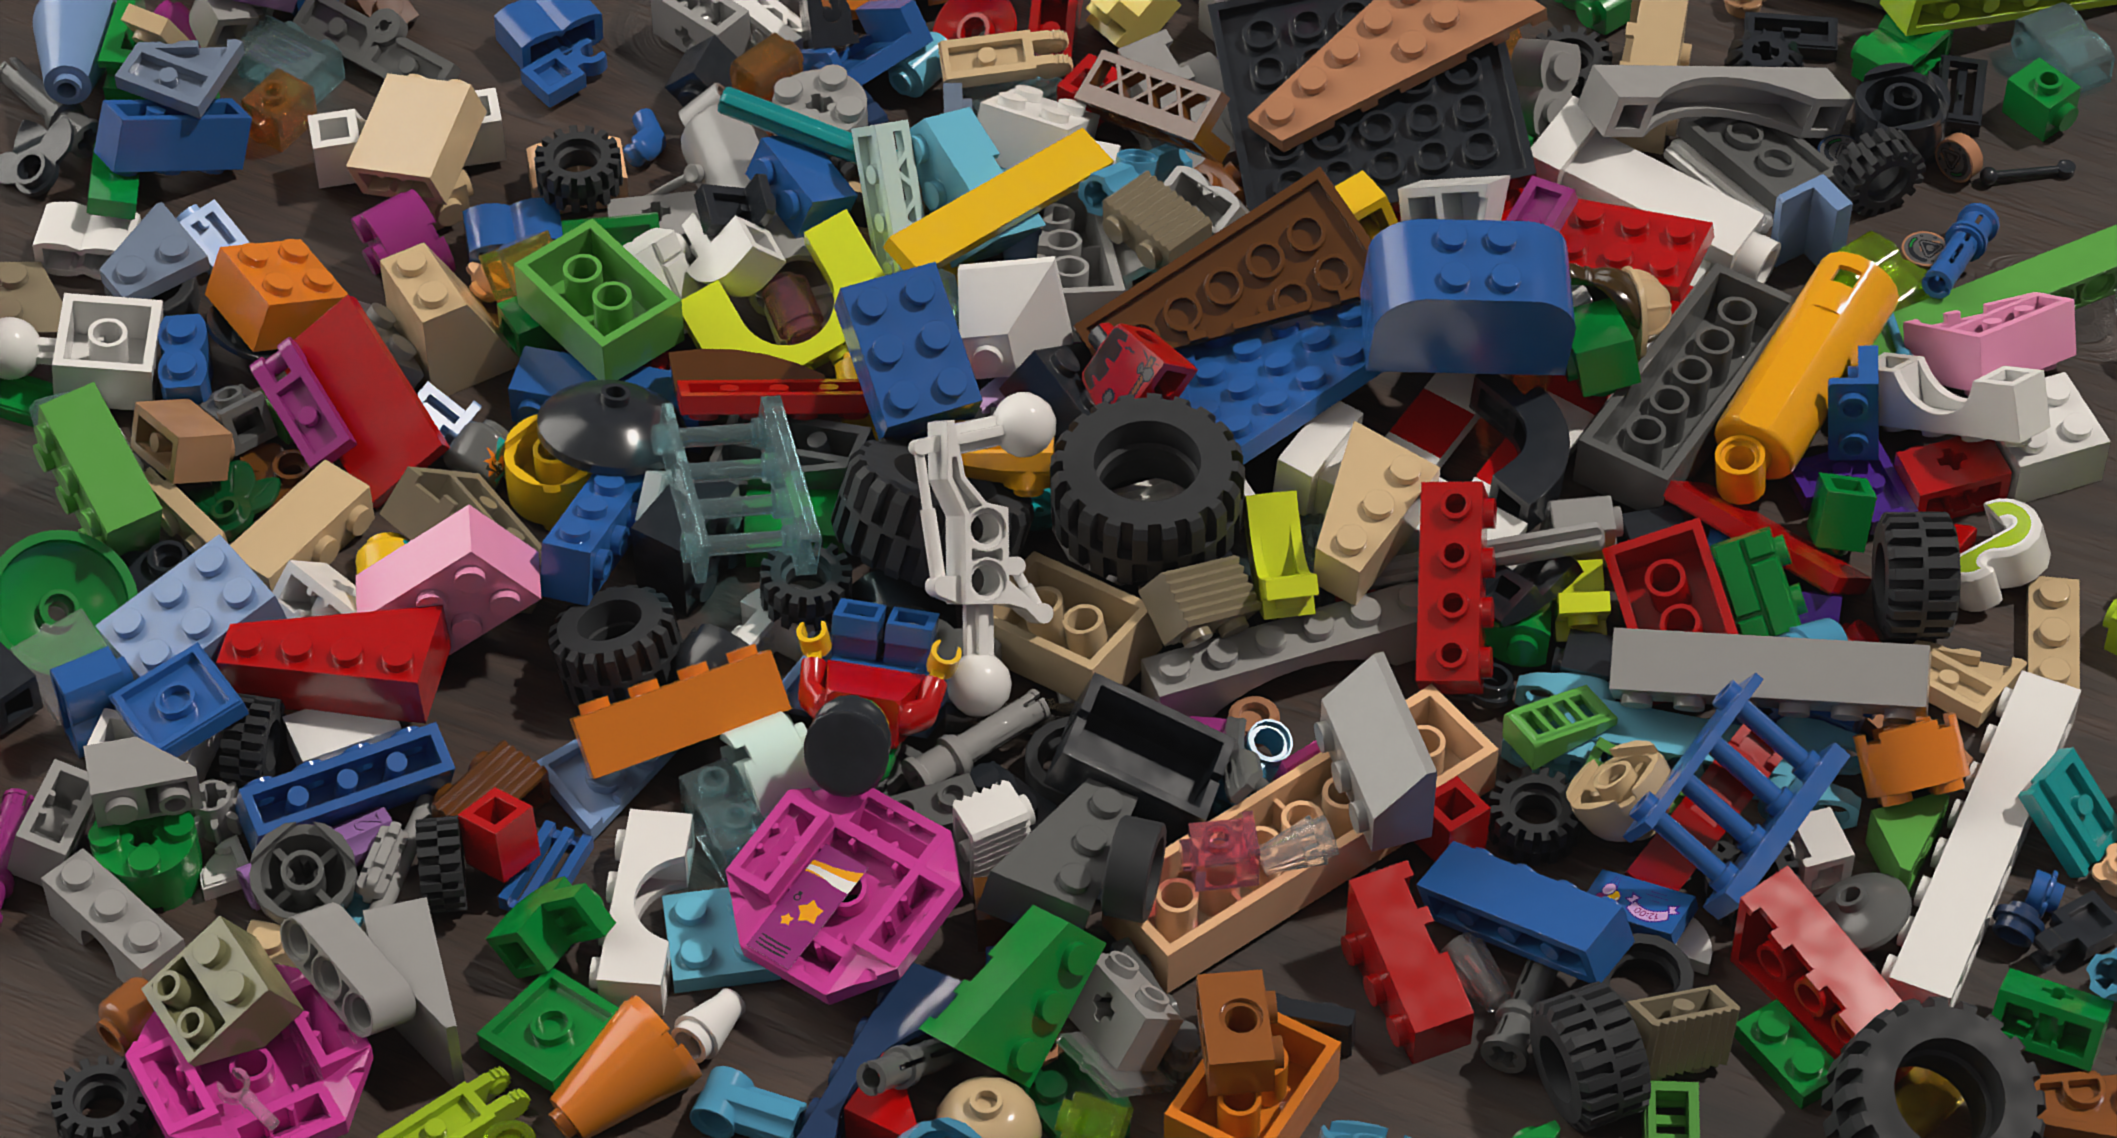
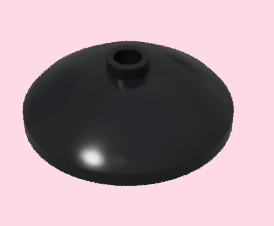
(603, 427)

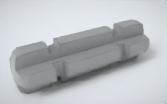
(382, 862)

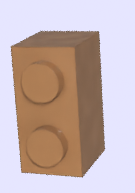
(181, 441)

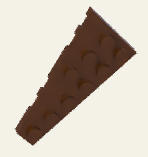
(1267, 267)

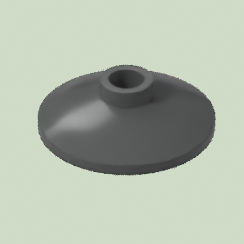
(1868, 908)

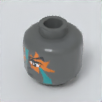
(479, 450)

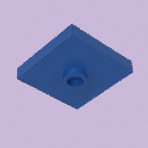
(179, 702)

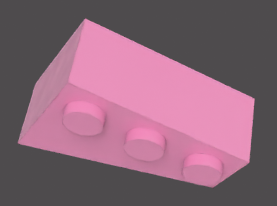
(2015, 332)

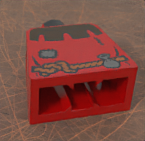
(1133, 363)

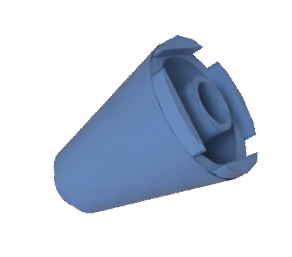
(69, 45)

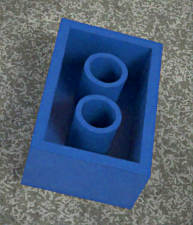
(907, 351)

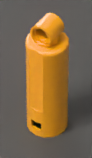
(1787, 388)

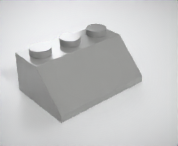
(1378, 756)

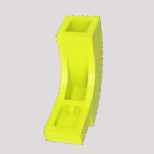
(1278, 555)

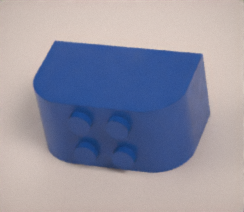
(1467, 298)

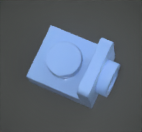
(211, 229)

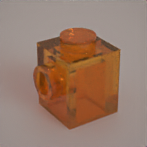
(279, 109)

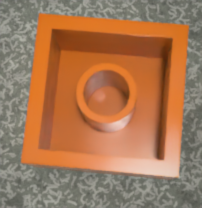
(271, 290)

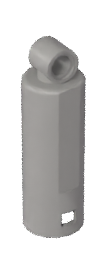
(725, 151)

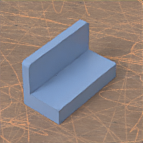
(1811, 220)

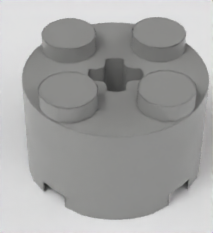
(825, 96)

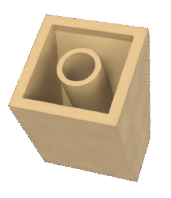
(443, 321)

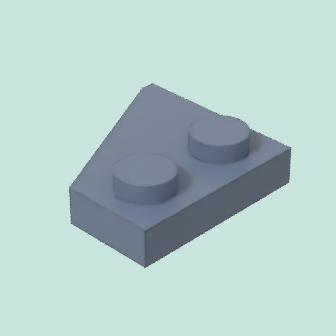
(153, 258)

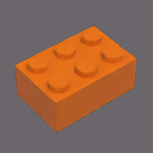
(1298, 1093)

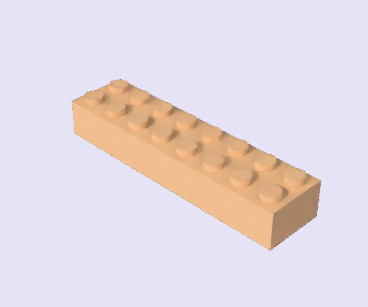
(1201, 928)

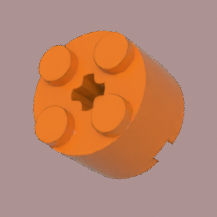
(1912, 759)

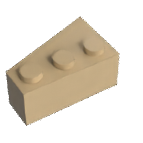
(1656, 38)
(1369, 512)

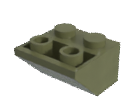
(222, 995)

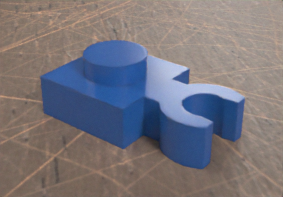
(560, 76)

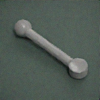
(693, 173)

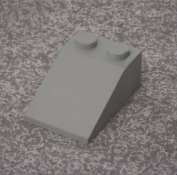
(409, 942)

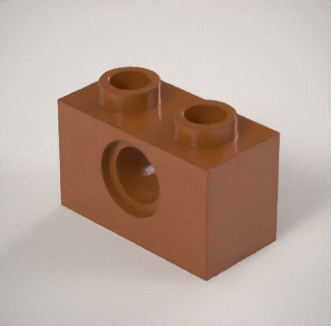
(1232, 1059)

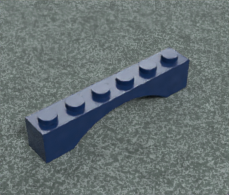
(895, 1021)

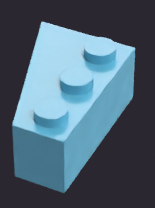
(954, 158)

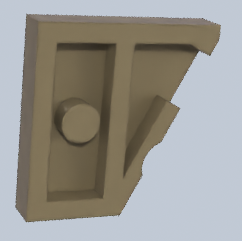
(30, 296)

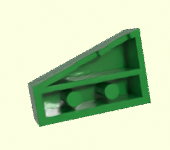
(1020, 996)

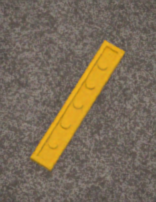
(998, 203)

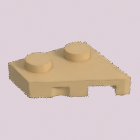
(1966, 684)

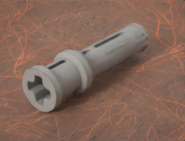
(957, 754)

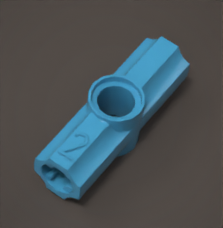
(1128, 166)

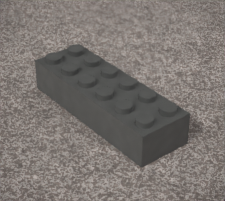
(1688, 379)

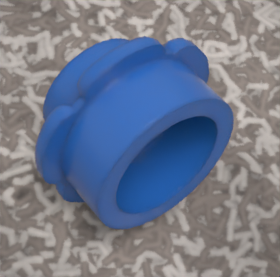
(2045, 892)

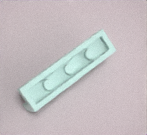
(883, 183)

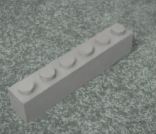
(1796, 672)

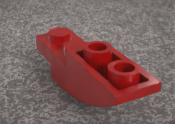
(1659, 860)

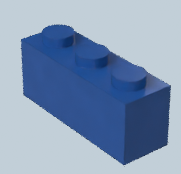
(154, 137)

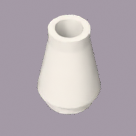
(708, 1025)

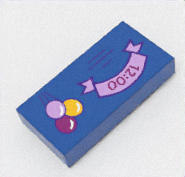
(1647, 905)

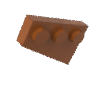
(2079, 1105)

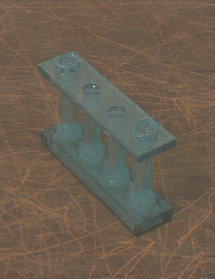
(777, 466)

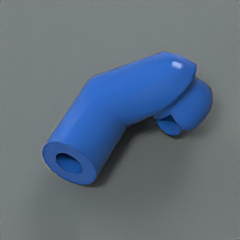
(649, 140)

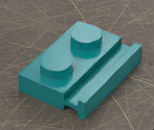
(2071, 812)

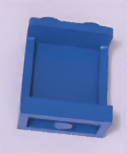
(892, 34)

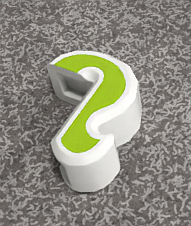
(2006, 560)

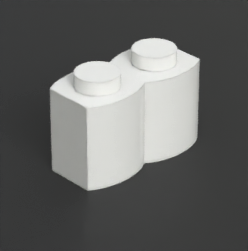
(77, 242)

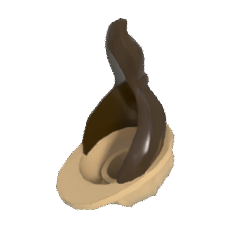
(1637, 295)

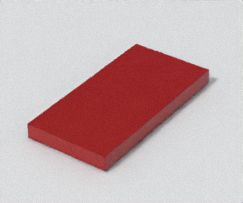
(371, 399)
(1735, 520)

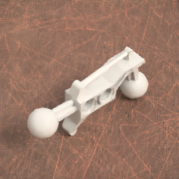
(1023, 428)

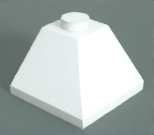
(1010, 312)

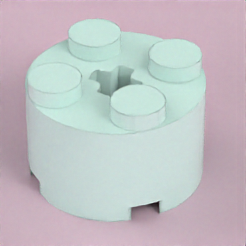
(768, 758)

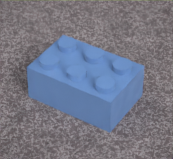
(188, 607)

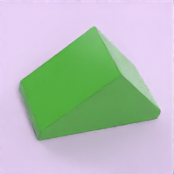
(1905, 834)

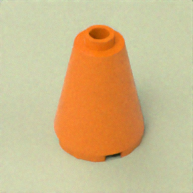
(622, 1073)

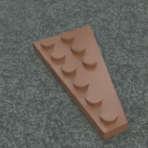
(1383, 51)

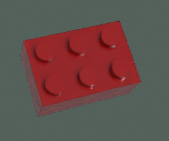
(1670, 582)

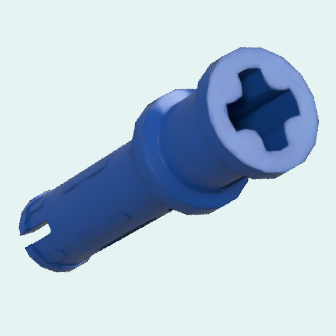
(1957, 251)

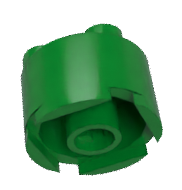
(152, 857)

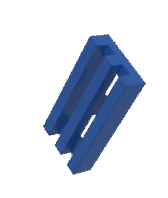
(561, 842)

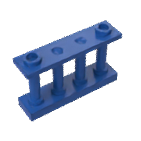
(1785, 806)

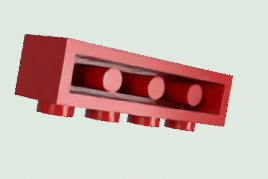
(1453, 587)

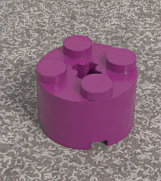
(399, 226)

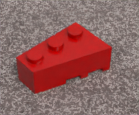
(1403, 968)

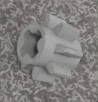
(218, 817)

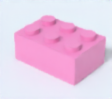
(464, 565)

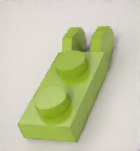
(464, 1110)

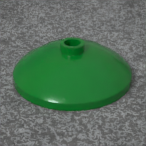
(62, 572)

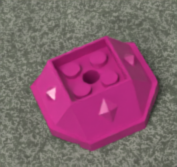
(901, 896)
(304, 1077)

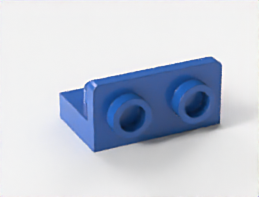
(1855, 410)

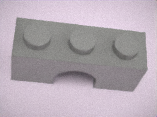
(97, 905)

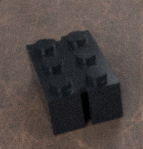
(1143, 752)

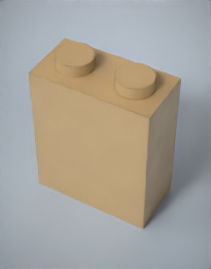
(417, 137)

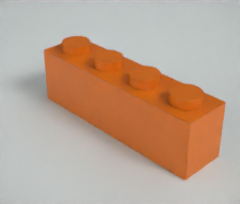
(679, 713)

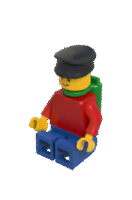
(864, 701)

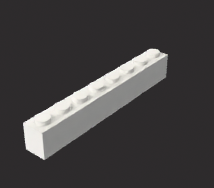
(1983, 844)

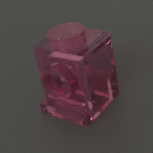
(1222, 853)

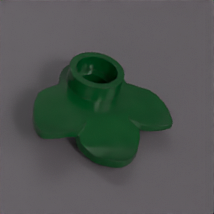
(236, 500)

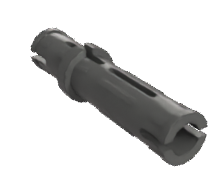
(909, 1075)

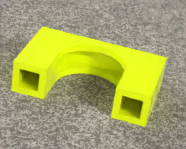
(842, 260)

